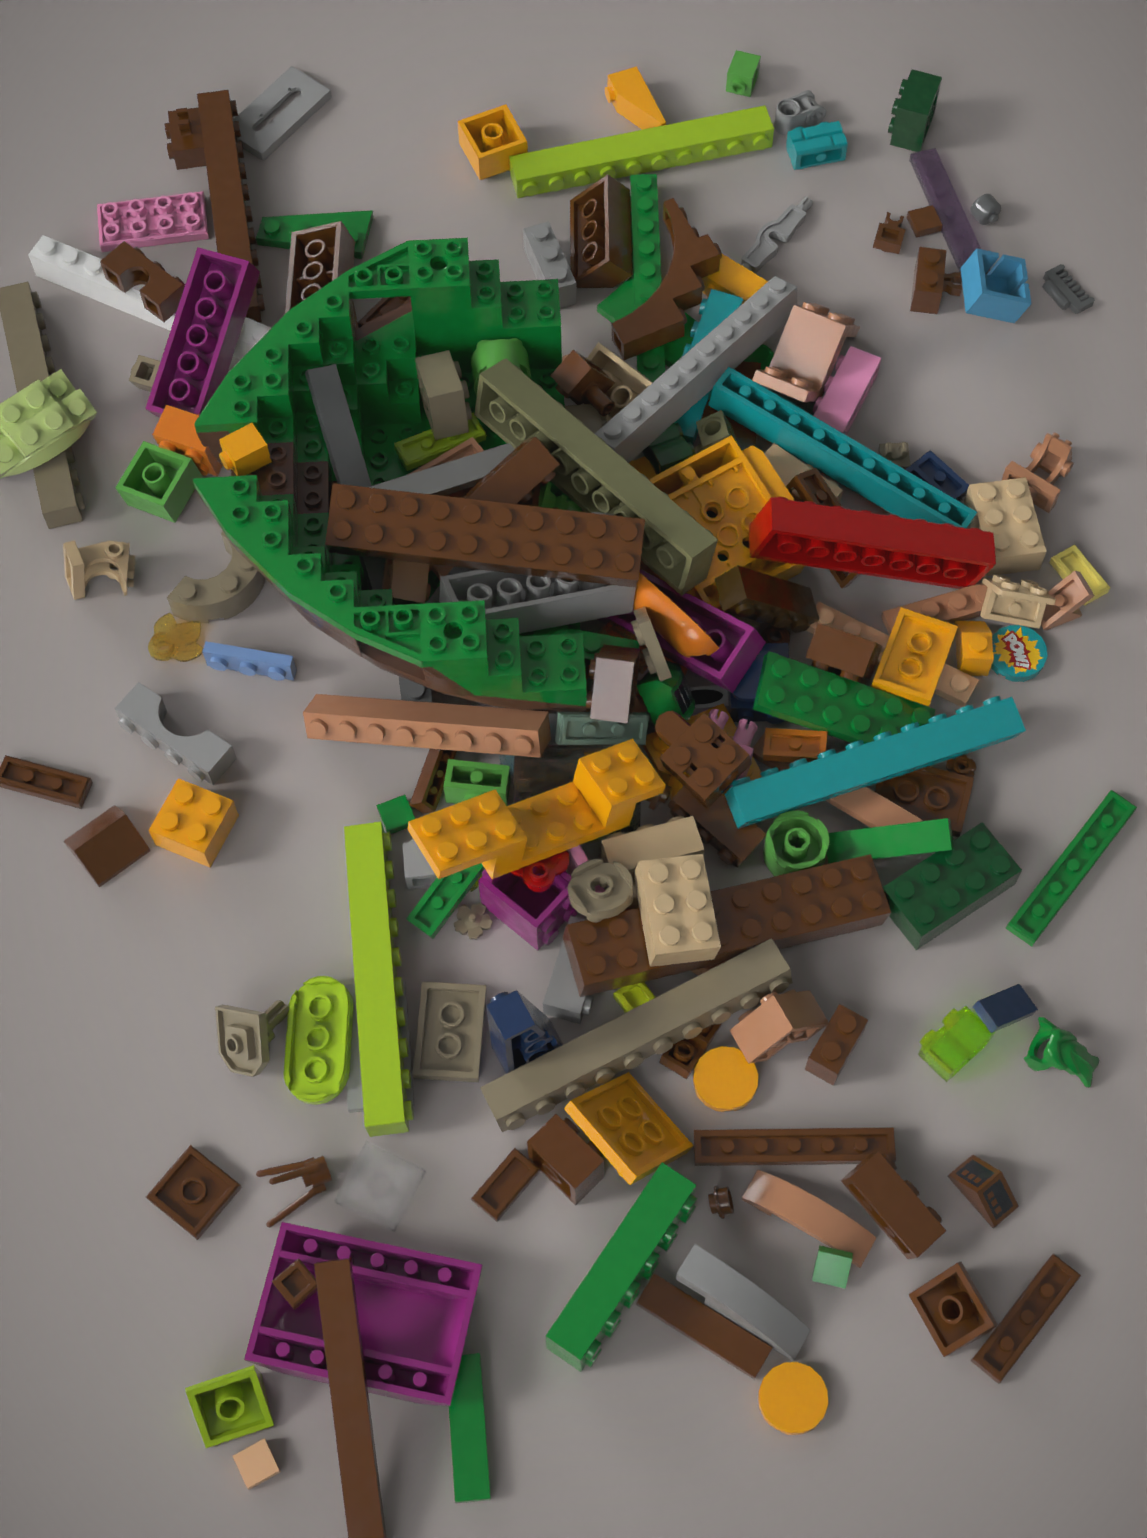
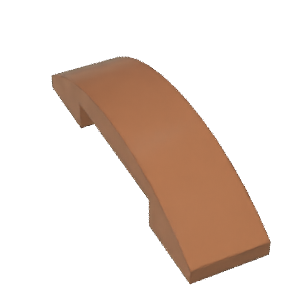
(809, 1215)

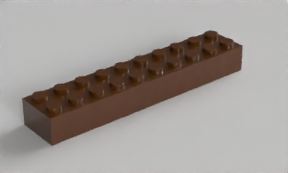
(485, 535)
(784, 907)

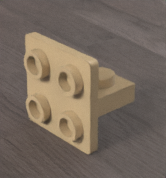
(1015, 602)

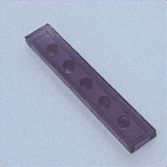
(943, 197)

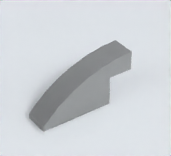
(742, 1302)

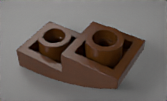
(686, 1053)

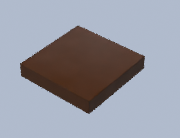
(193, 1192)

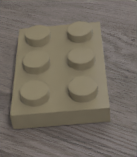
(450, 1032)

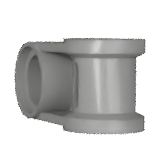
(798, 112)

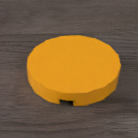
(725, 1079)
(793, 1398)

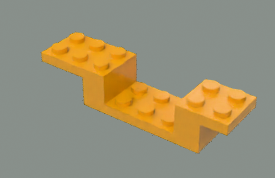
(541, 826)

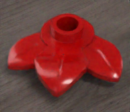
(548, 867)

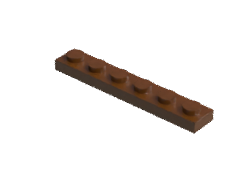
(791, 1146)

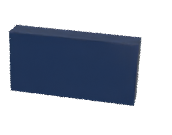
(1005, 1008)

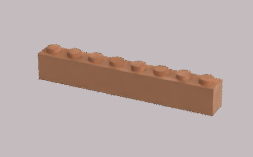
(428, 725)

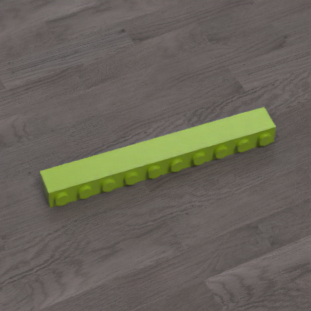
(641, 151)
(376, 980)

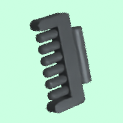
(1061, 292)

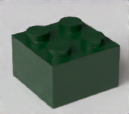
(914, 110)

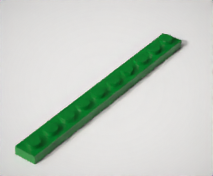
(646, 259)

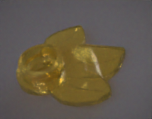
(179, 638)

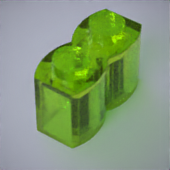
(955, 1042)

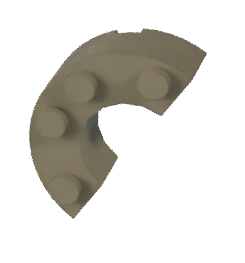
(220, 595)

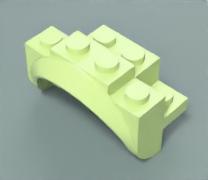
(41, 423)

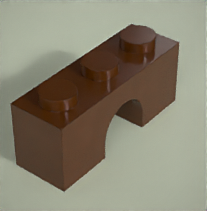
(130, 267)

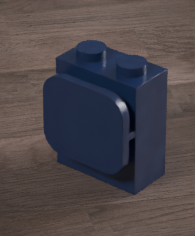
(743, 698)

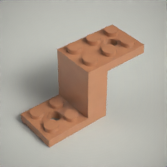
(807, 352)

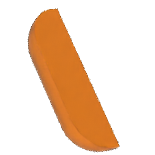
(671, 621)

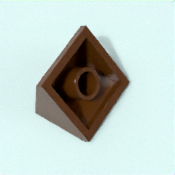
(107, 845)
(953, 1309)

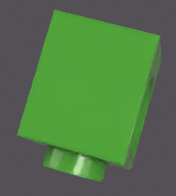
(743, 73)

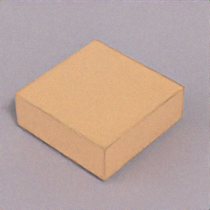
(256, 1464)

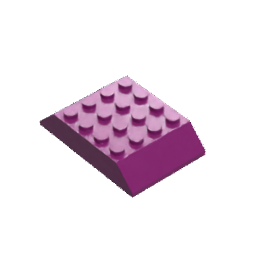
(409, 1313)

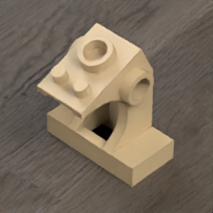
(97, 560)

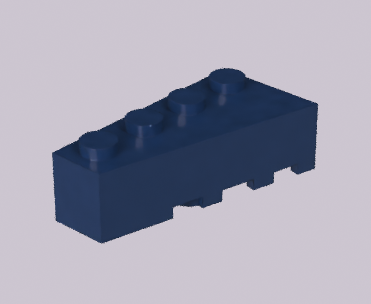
(519, 1030)

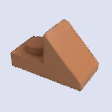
(1069, 596)

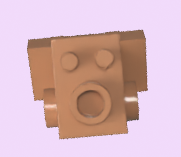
(1054, 458)

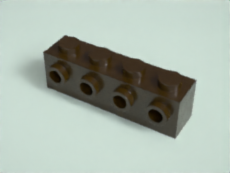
(766, 599)

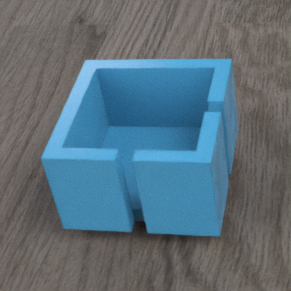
(1001, 292)

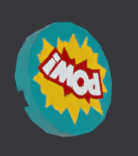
(1018, 653)

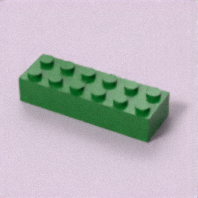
(621, 1267)

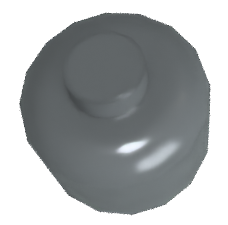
(985, 209)

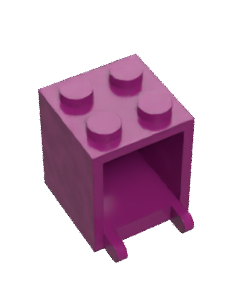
(526, 912)

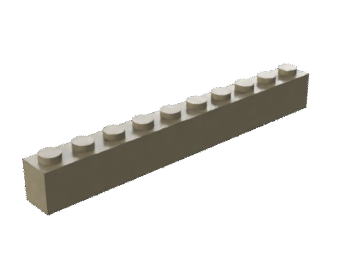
(29, 361)
(637, 1035)

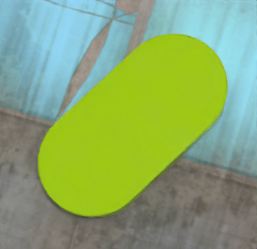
(318, 1040)

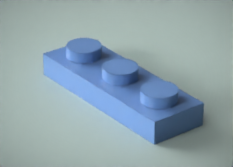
(249, 661)

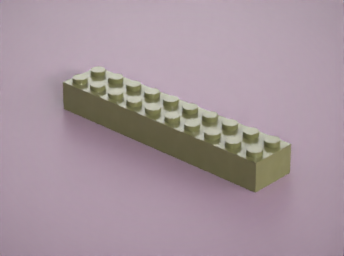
(595, 474)

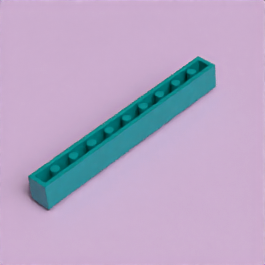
(834, 452)
(873, 762)

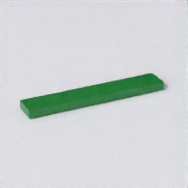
(1071, 868)

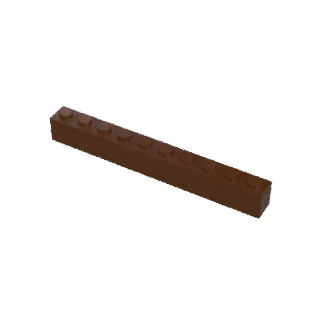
(226, 184)

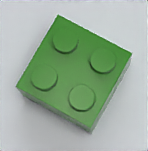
(158, 481)

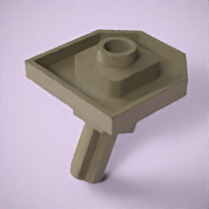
(245, 1036)

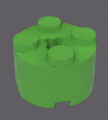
(491, 352)
(791, 831)

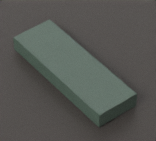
(579, 729)

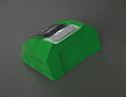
(668, 694)

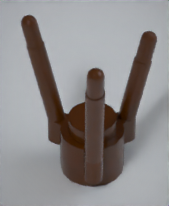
(313, 1172)

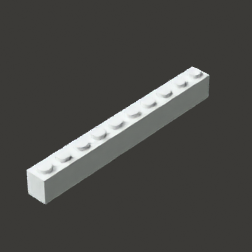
(85, 275)

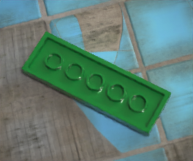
(832, 702)

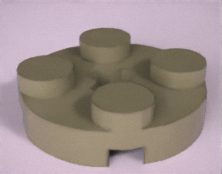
(600, 905)

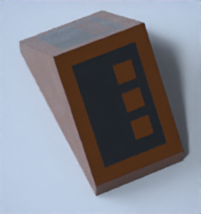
(985, 1189)

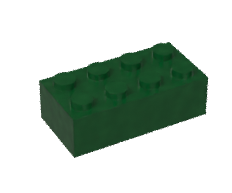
(950, 885)

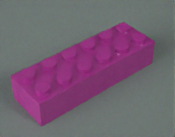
(203, 332)
(736, 640)

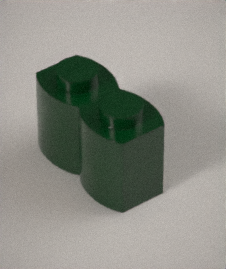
(668, 449)

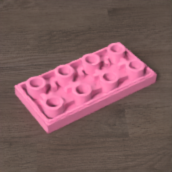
(153, 221)

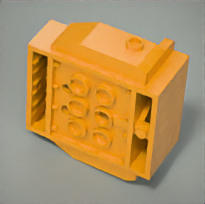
(735, 488)

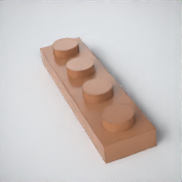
(947, 607)

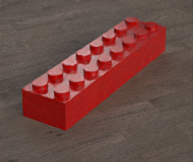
(871, 543)

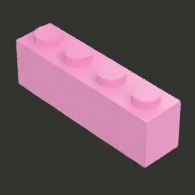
(847, 389)

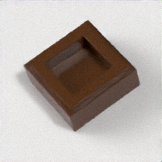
(924, 221)
(296, 1284)

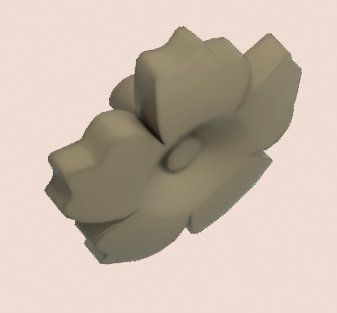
(472, 921)

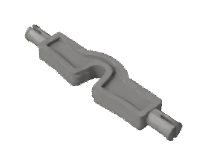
(779, 229)

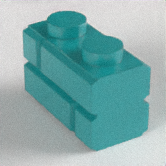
(816, 145)

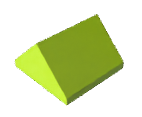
(230, 1406)

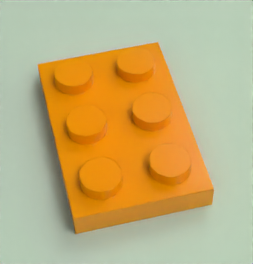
(914, 656)

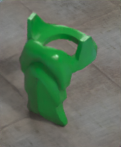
(1061, 1052)

